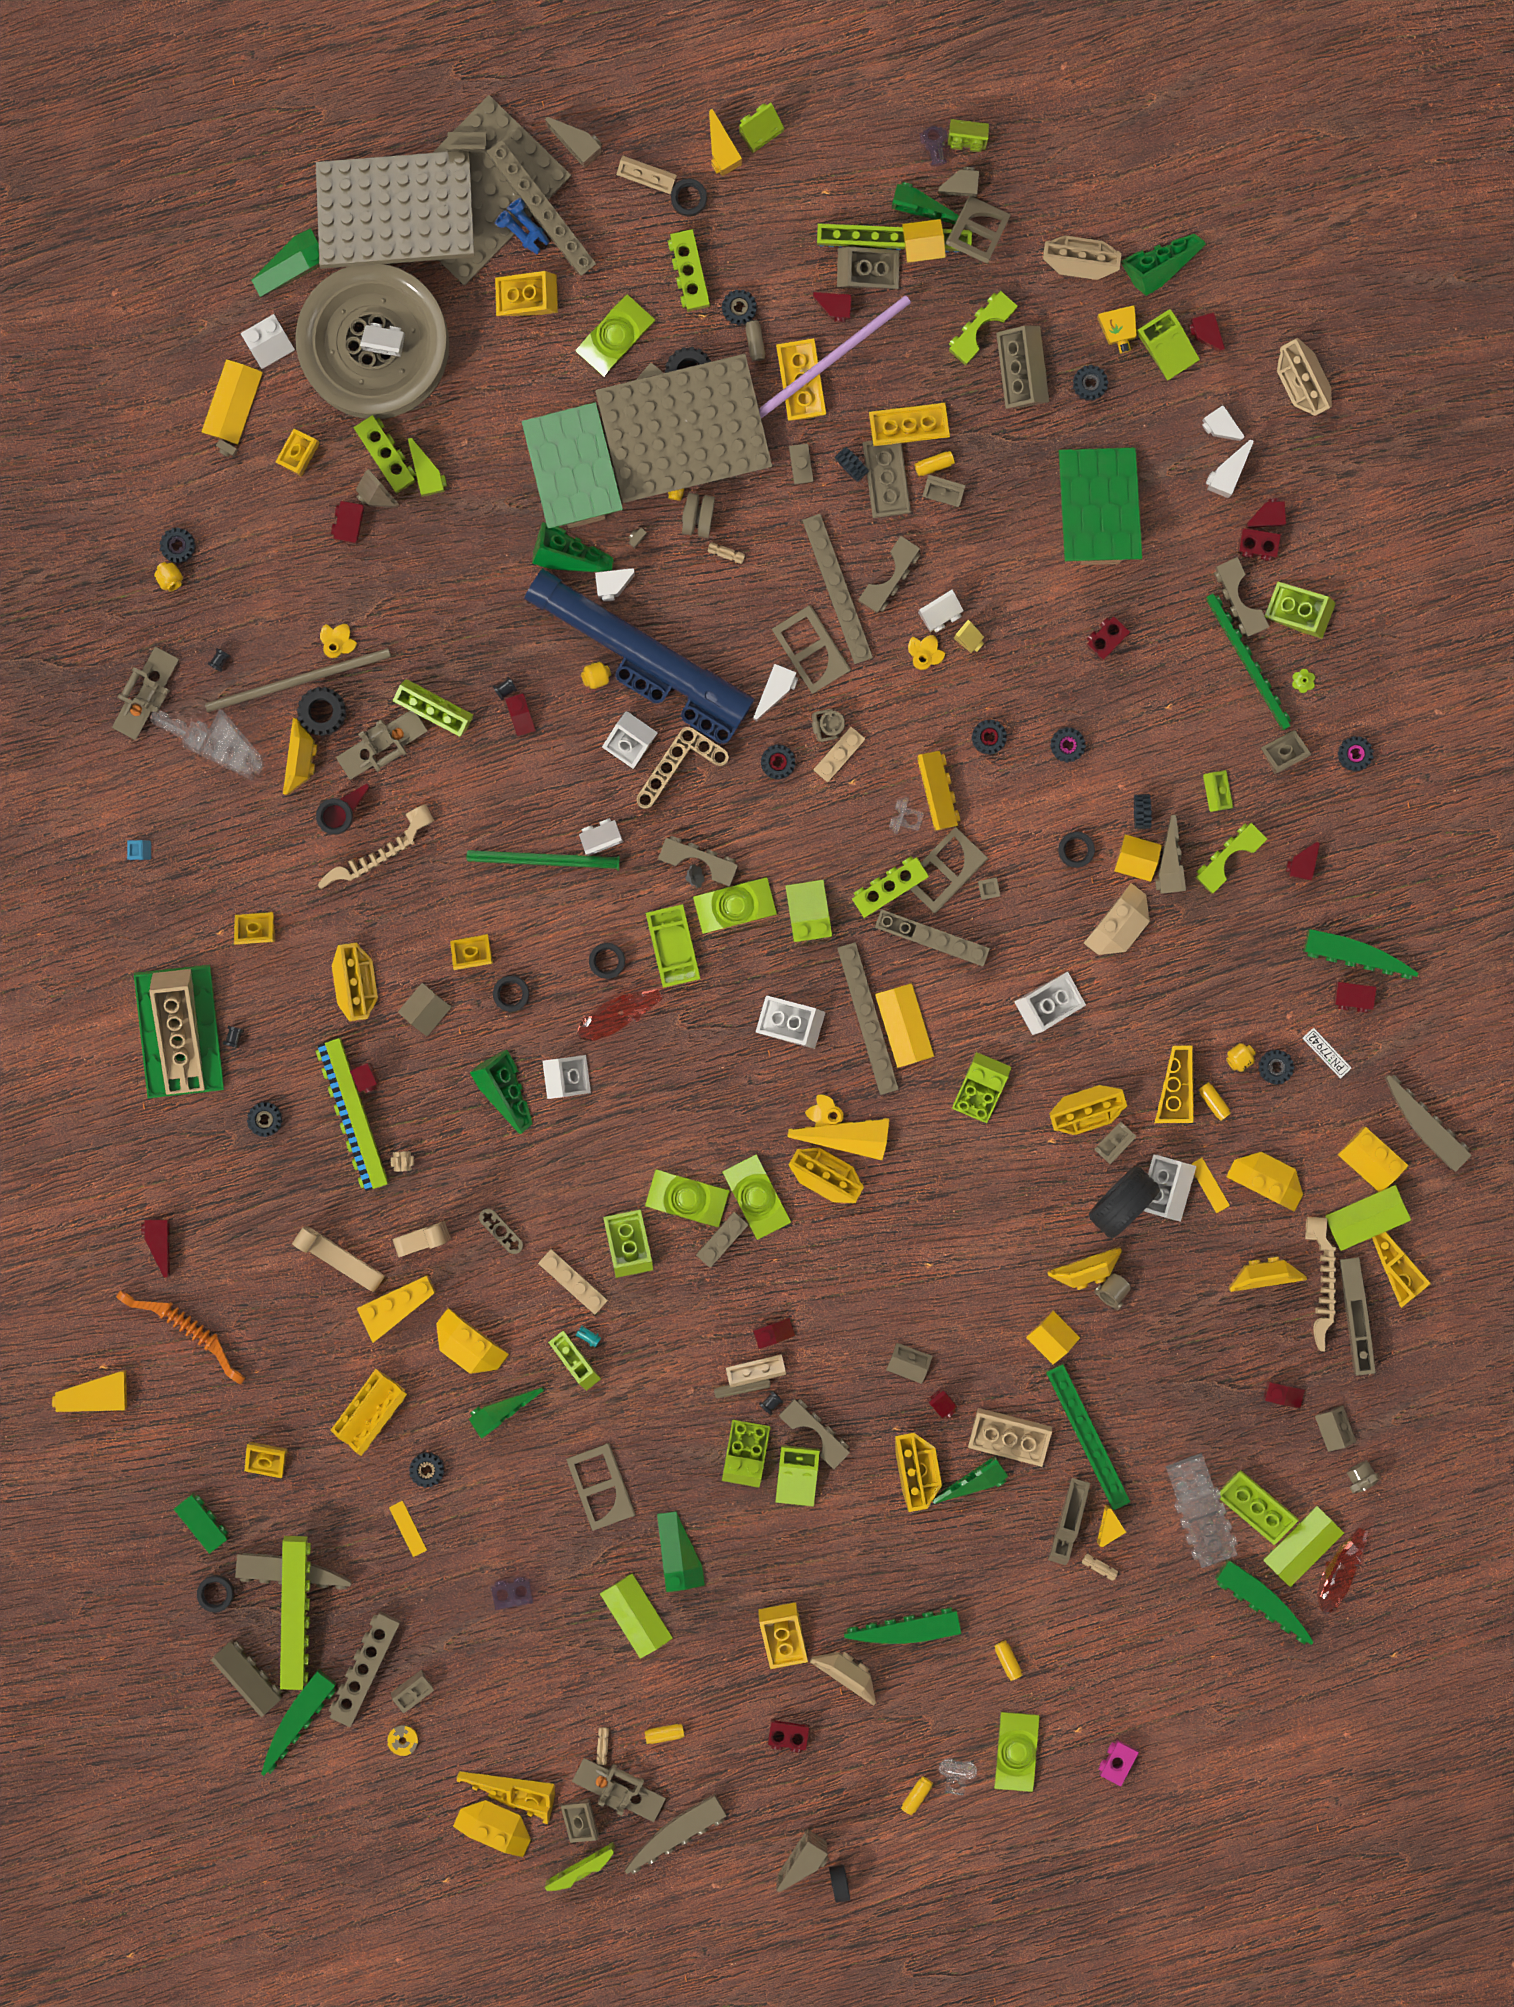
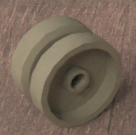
(694, 514)

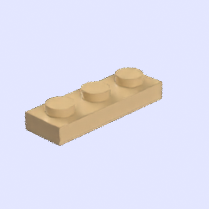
(646, 174)
(839, 754)
(755, 1371)

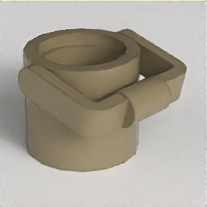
(831, 724)
(1113, 1291)
(1362, 1477)

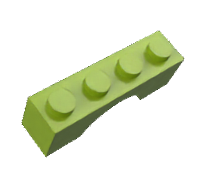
(998, 309)
(1213, 874)

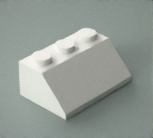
(1174, 1184)

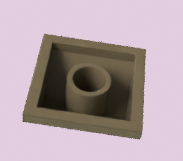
(1285, 751)
(424, 1009)
(580, 1821)

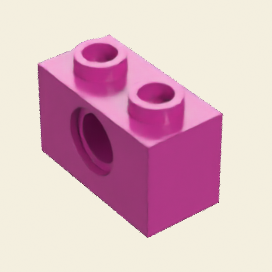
(1118, 1773)

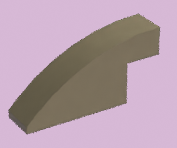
(1069, 1521)

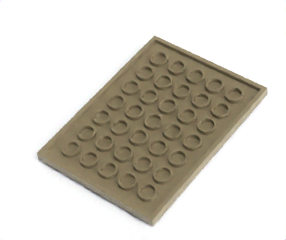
(490, 189)
(394, 209)
(683, 428)

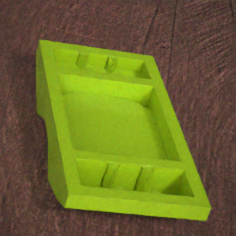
(615, 335)
(734, 905)
(673, 946)
(756, 1197)
(687, 1198)
(1016, 1751)
(581, 1869)

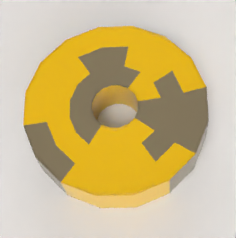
(399, 1748)

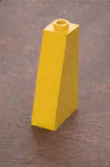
(95, 1395)

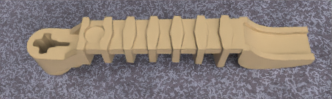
(418, 819)
(1316, 1230)

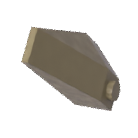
(374, 493)
(1171, 872)

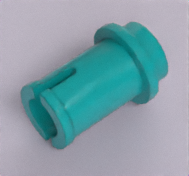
(588, 1336)

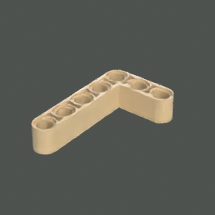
(676, 761)
(426, 1237)
(311, 1241)

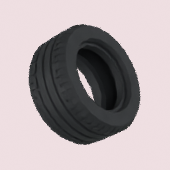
(1124, 1202)

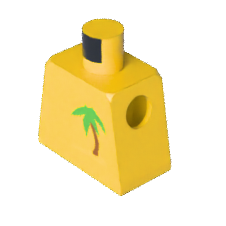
(1119, 327)

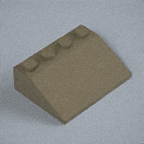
(804, 1860)

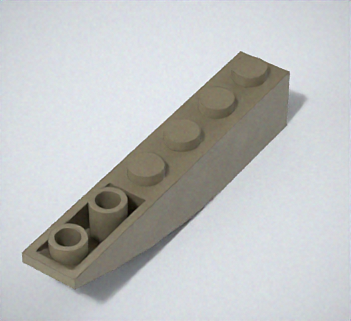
(932, 938)
(1429, 1128)
(1357, 1317)
(269, 1568)
(679, 1830)

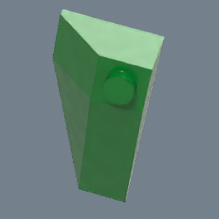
(916, 202)
(290, 263)
(1154, 268)
(562, 552)
(499, 1083)
(492, 1415)
(981, 1478)
(679, 1558)

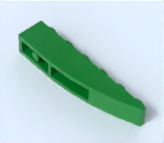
(1354, 952)
(1260, 1598)
(910, 1630)
(298, 1716)

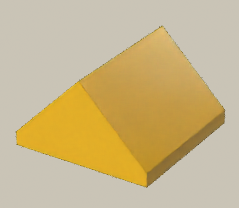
(924, 240)
(297, 452)
(1138, 858)
(254, 928)
(471, 952)
(1053, 1337)
(265, 1459)
(1110, 1527)

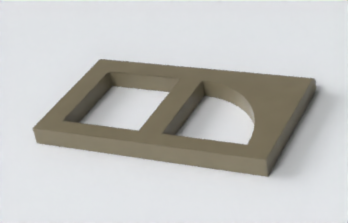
(974, 208)
(836, 663)
(972, 862)
(622, 1507)

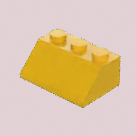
(1372, 1159)

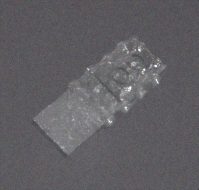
(220, 743)
(1201, 1511)

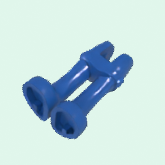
(505, 220)

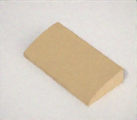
(1010, 1437)

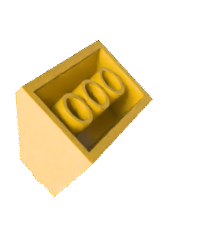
(937, 790)

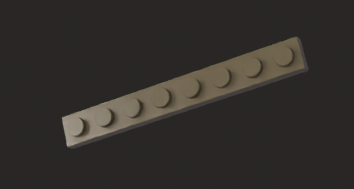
(837, 589)
(867, 1018)

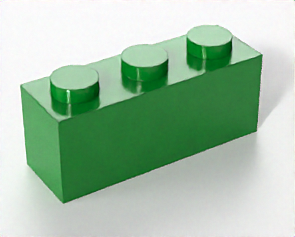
(202, 1522)

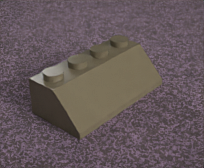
(1022, 367)
(247, 1678)

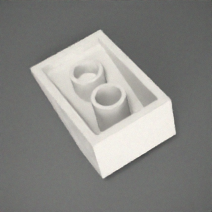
(1226, 476)
(777, 687)
(601, 837)
(1050, 1003)
(790, 1022)

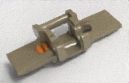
(151, 696)
(377, 739)
(615, 1795)

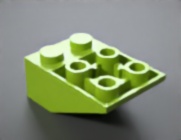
(760, 127)
(968, 135)
(1168, 344)
(981, 1087)
(746, 1453)
(797, 1475)

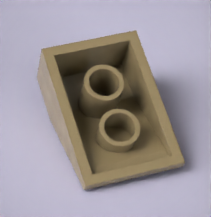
(578, 142)
(868, 268)

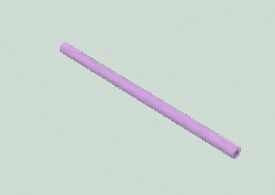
(834, 356)

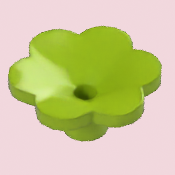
(1298, 681)

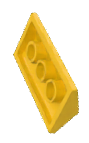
(795, 360)
(232, 401)
(909, 424)
(904, 1025)

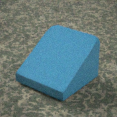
(138, 850)

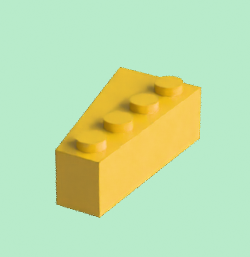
(1178, 1089)
(392, 1307)

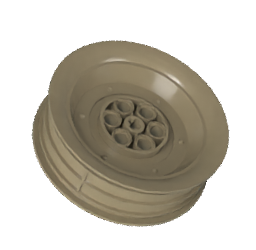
(327, 331)

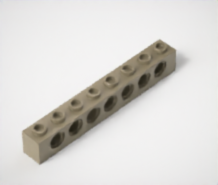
(540, 208)

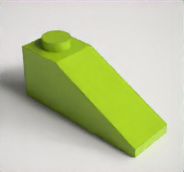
(427, 474)
(574, 1361)

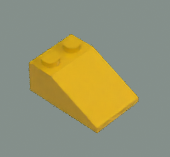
(724, 154)
(526, 294)
(782, 1635)

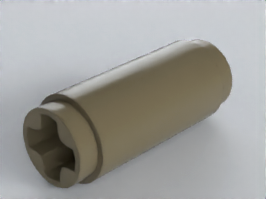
(755, 340)

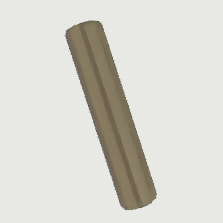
(725, 1391)

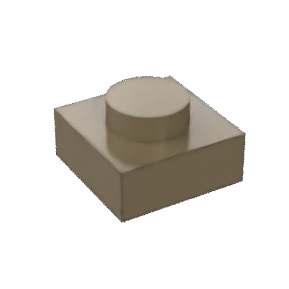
(226, 449)
(636, 537)
(989, 888)

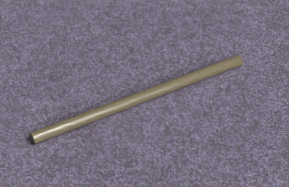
(297, 680)

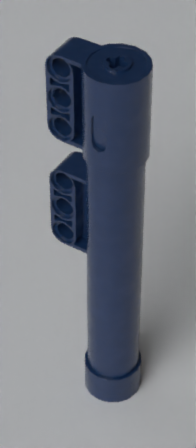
(646, 659)

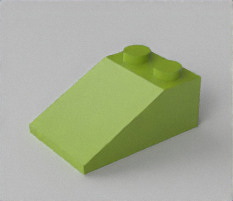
(1300, 609)
(808, 911)
(628, 1243)

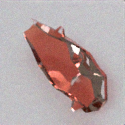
(606, 1020)
(1336, 1582)

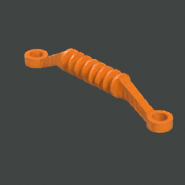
(212, 1343)

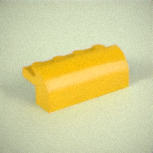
(369, 1411)

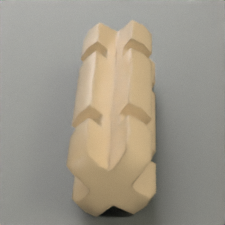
(726, 552)
(1100, 1567)
(602, 1747)

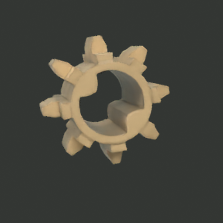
(402, 1161)

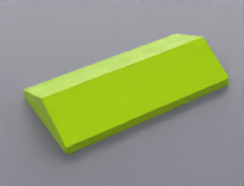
(1368, 1218)
(1257, 1507)
(1303, 1546)
(636, 1616)

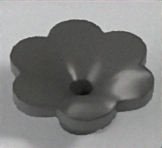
(695, 876)

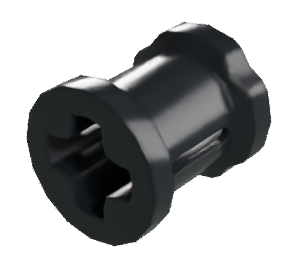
(219, 659)
(505, 688)
(233, 1036)
(771, 1402)

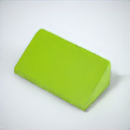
(1218, 791)

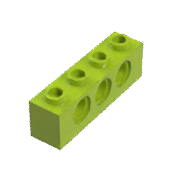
(687, 240)
(364, 431)
(433, 707)
(917, 872)

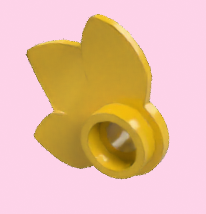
(338, 637)
(927, 649)
(821, 1112)

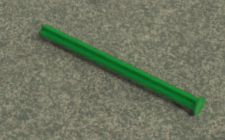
(543, 859)

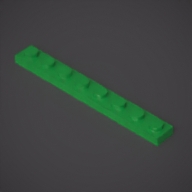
(1244, 654)
(1088, 1437)

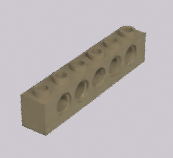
(389, 1626)

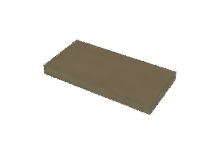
(886, 479)

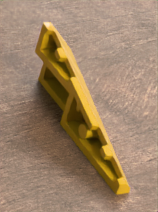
(860, 1138)
(1402, 1273)
(530, 1796)

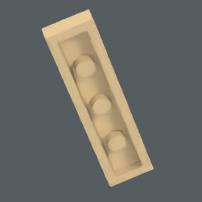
(573, 1281)

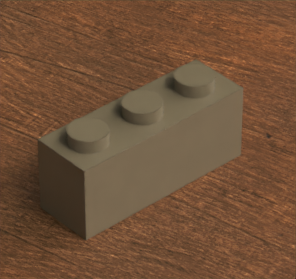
(722, 1239)

